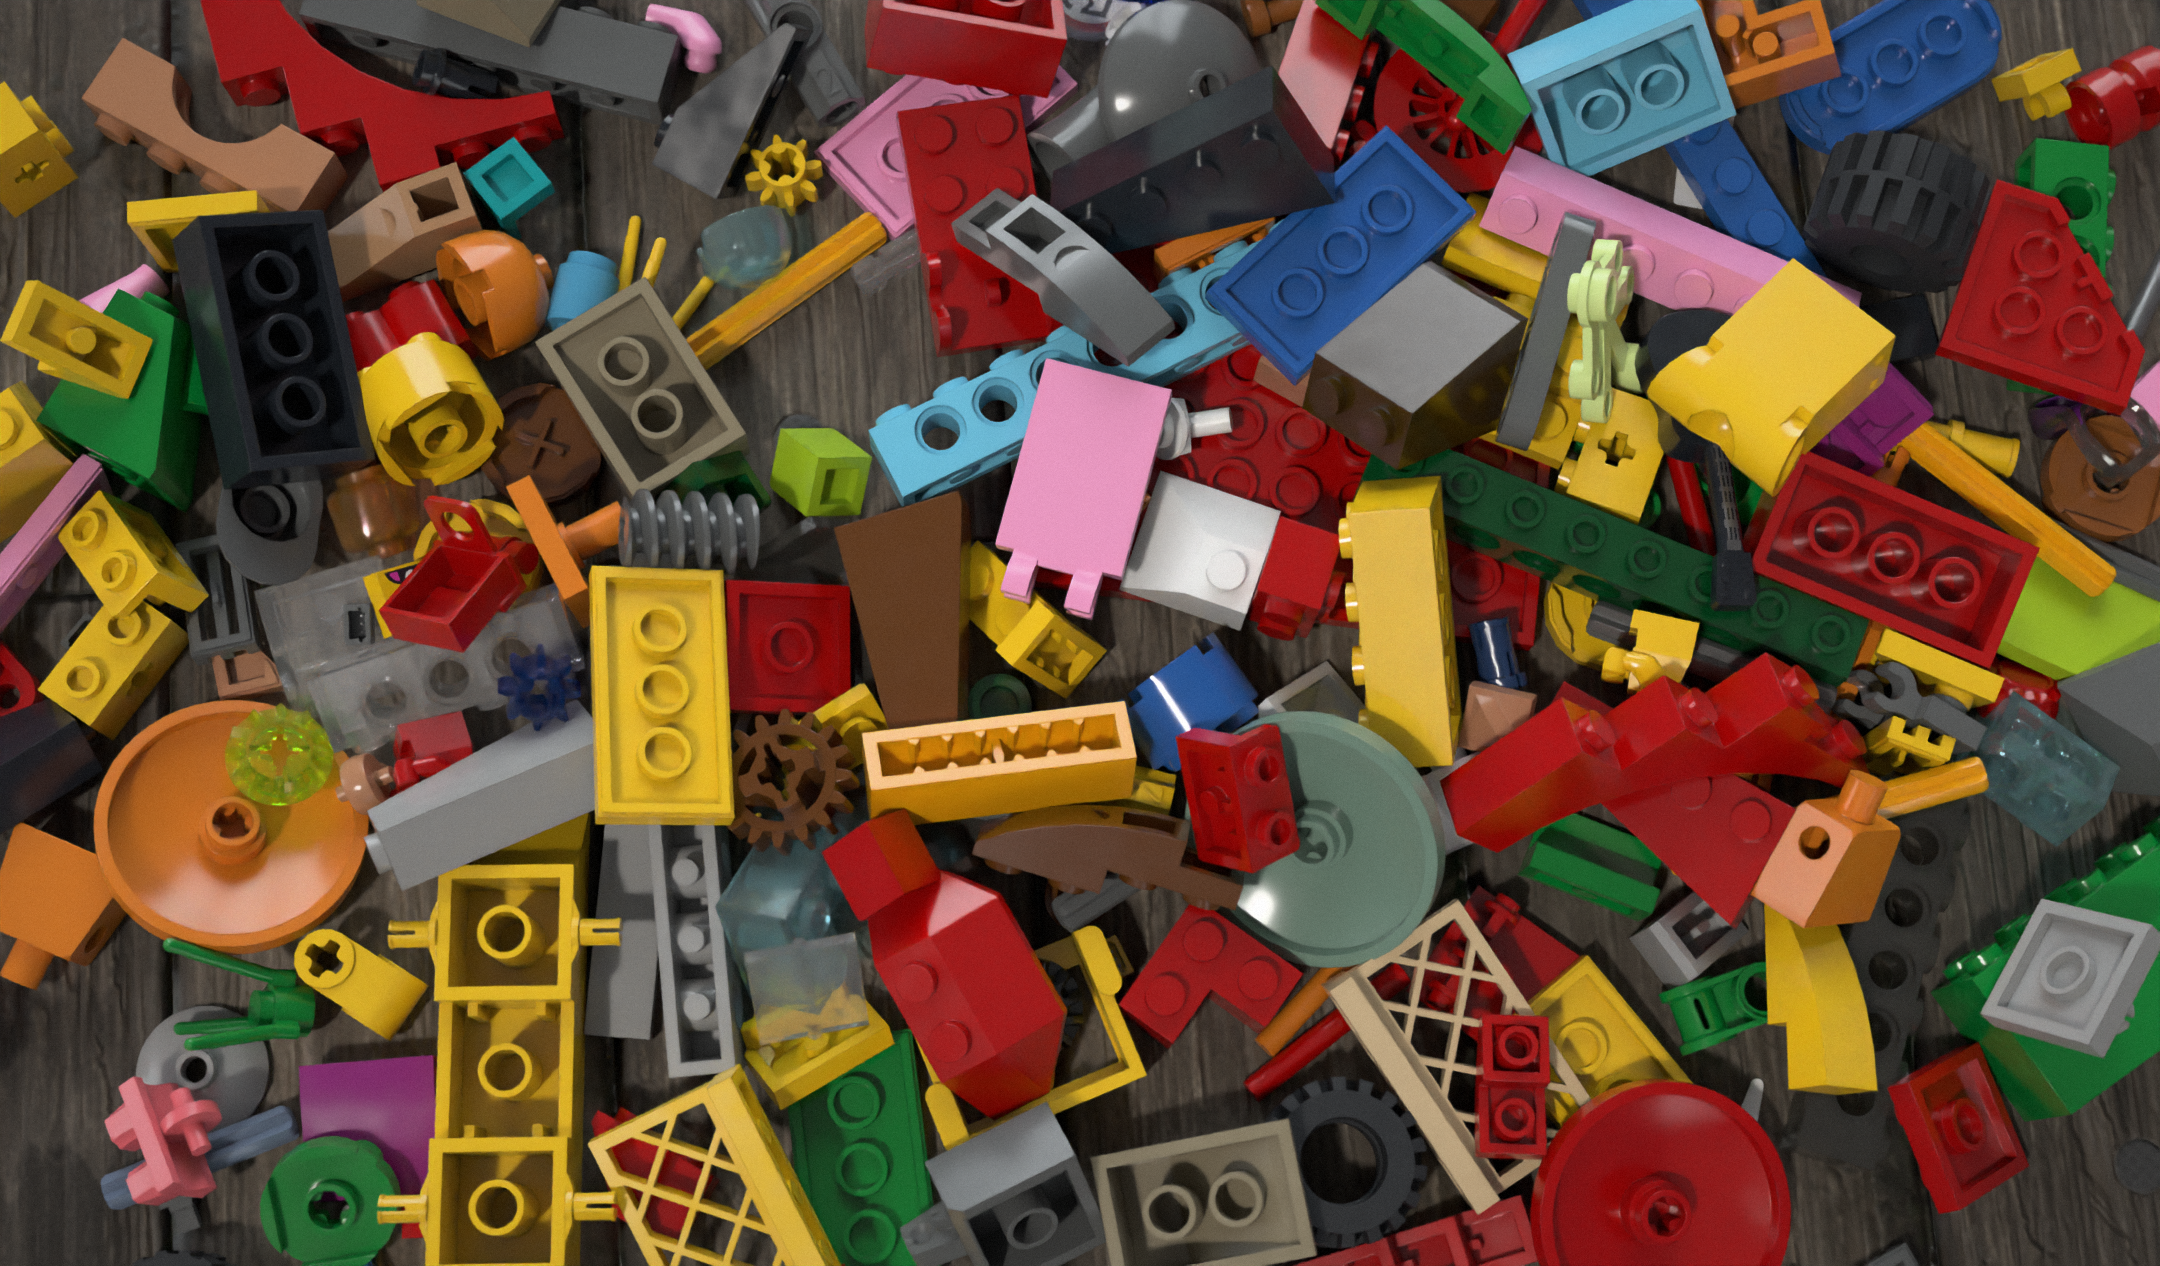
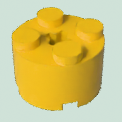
(429, 411)

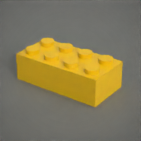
(1403, 617)

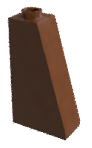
(914, 606)

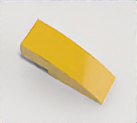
(1821, 1004)

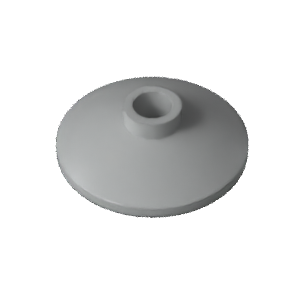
(234, 1076)

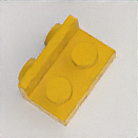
(128, 557)

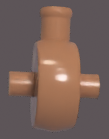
(364, 782)

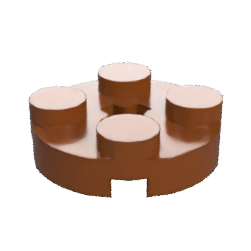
(2078, 502)

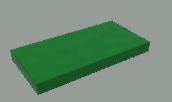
(865, 1156)

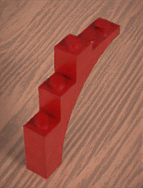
(408, 132)
(1664, 734)

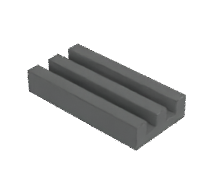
(226, 642)

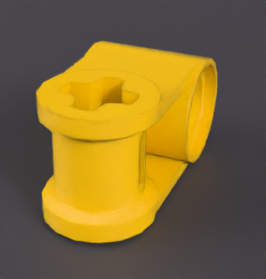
(365, 987)

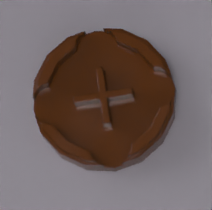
(543, 440)

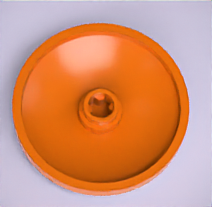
(204, 858)

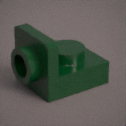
(720, 474)

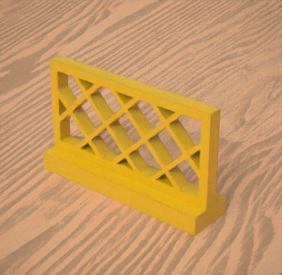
(754, 1155)

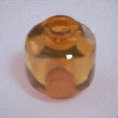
(373, 513)

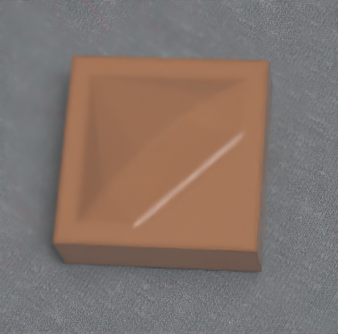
(1492, 714)

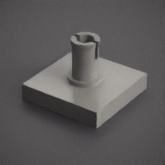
(2073, 977)

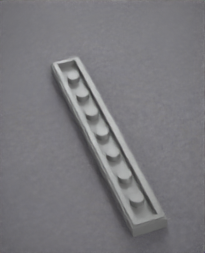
(626, 976)

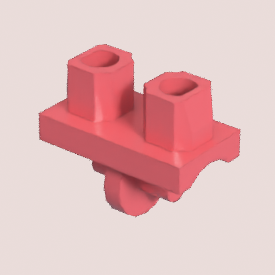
(172, 1139)

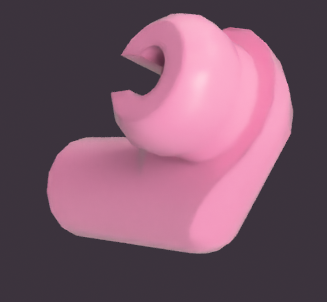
(693, 33)

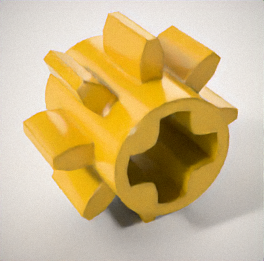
(780, 160)

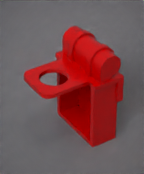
(458, 581)

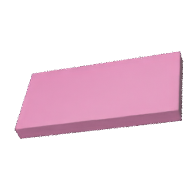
(868, 153)

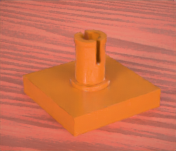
(566, 547)

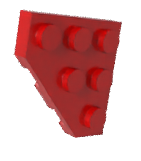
(2040, 307)

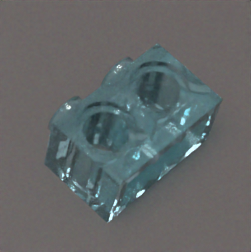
(2042, 770)

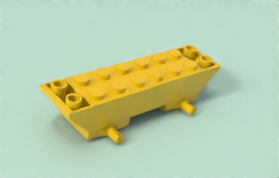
(509, 1056)

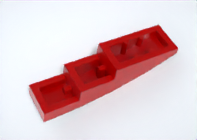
(1464, 1239)

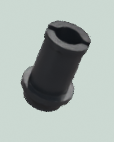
(452, 78)

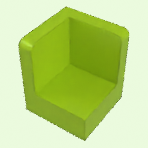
(820, 472)

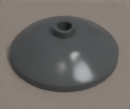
(1162, 56)

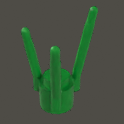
(276, 1012)

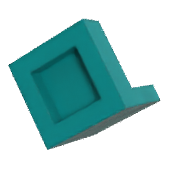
(508, 185)

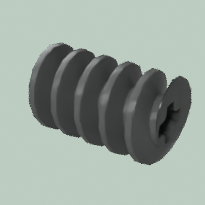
(689, 529)

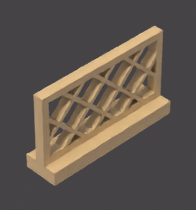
(1406, 1070)

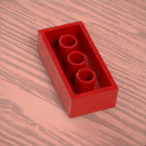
(1890, 558)

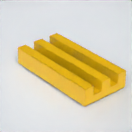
(1889, 746)

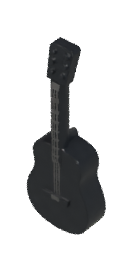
(1731, 567)

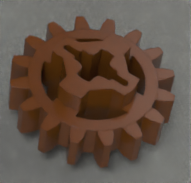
(813, 787)

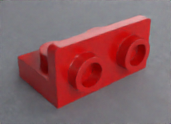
(1238, 797)

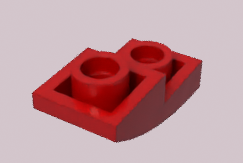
(1511, 1086)

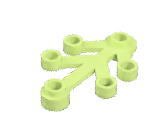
(1607, 360)

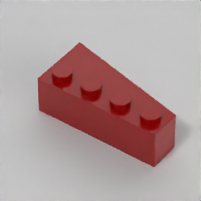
(1704, 829)

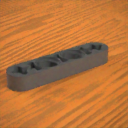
(1544, 333)

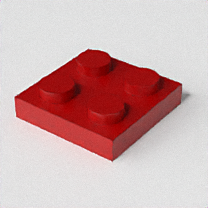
(786, 645)
(1958, 1128)

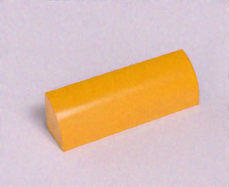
(1000, 764)

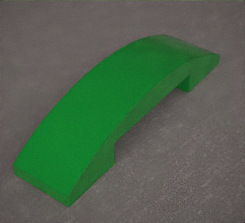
(1453, 53)

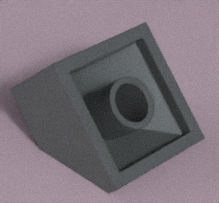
(2121, 716)

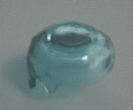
(746, 248)

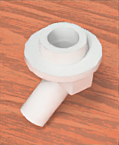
(1183, 426)

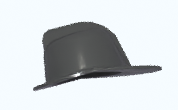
(270, 530)

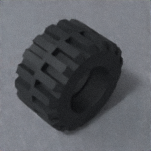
(1395, 1150)

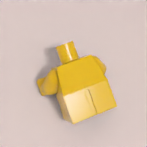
(1661, 648)

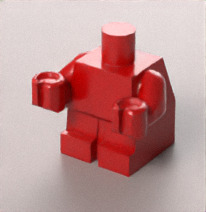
(427, 748)

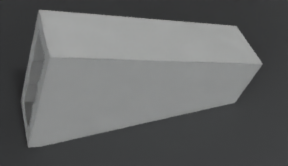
(487, 800)

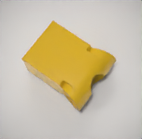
(1777, 375)

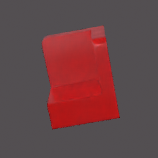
(881, 863)

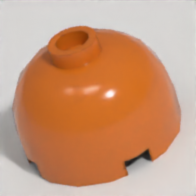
(497, 289)

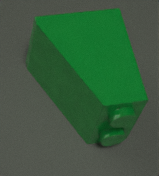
(148, 435)

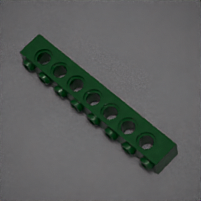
(1627, 564)

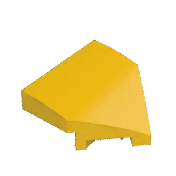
(802, 1065)

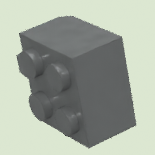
(1008, 1199)

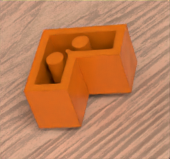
(1771, 50)

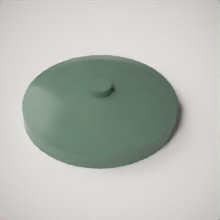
(1365, 849)

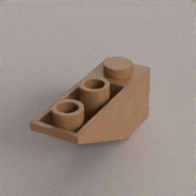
(402, 231)

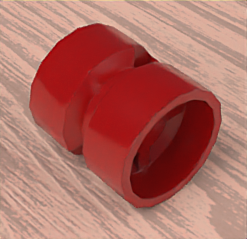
(2117, 99)

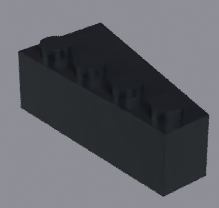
(1200, 169)

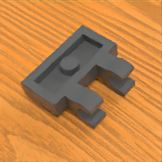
(1934, 711)

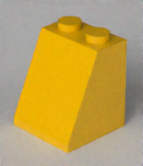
(29, 459)

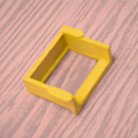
(1091, 952)

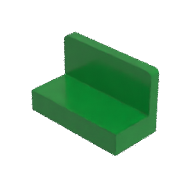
(1594, 865)

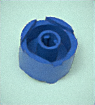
(1186, 695)

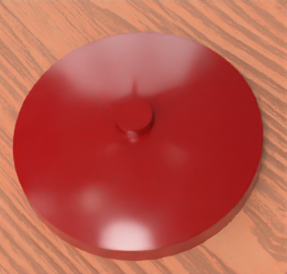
(1660, 1181)

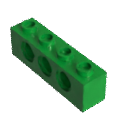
(2082, 182)

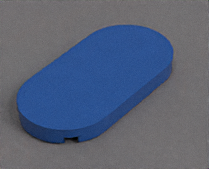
(1896, 69)

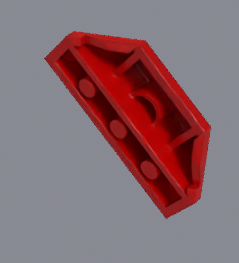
(971, 992)

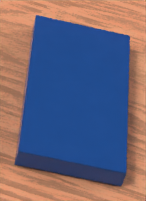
(1340, 257)

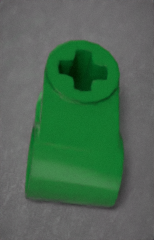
(1714, 1008)

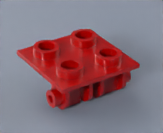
(1522, 948)

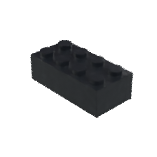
(273, 348)

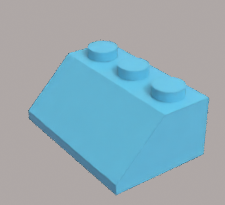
(1623, 83)

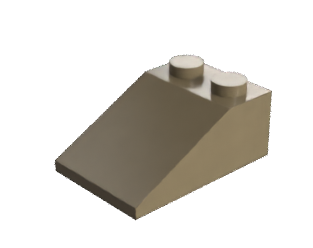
(641, 390)
(1207, 1200)

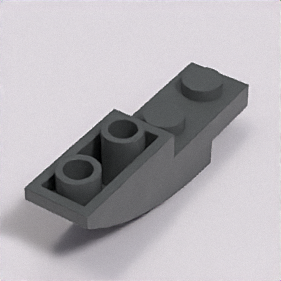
(1068, 270)

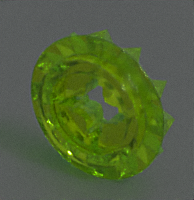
(255, 772)

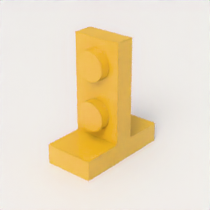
(1029, 635)

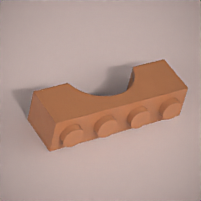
(149, 103)

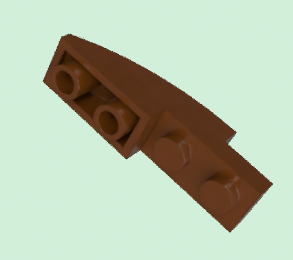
(1082, 842)

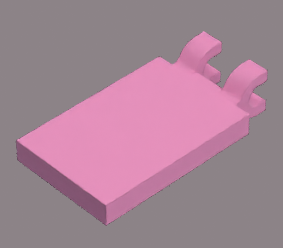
(1080, 481)

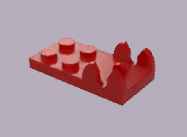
(950, 164)

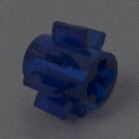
(541, 706)

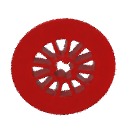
(1391, 108)

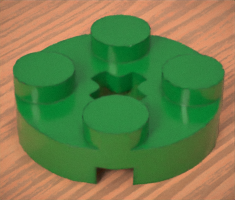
(301, 1177)

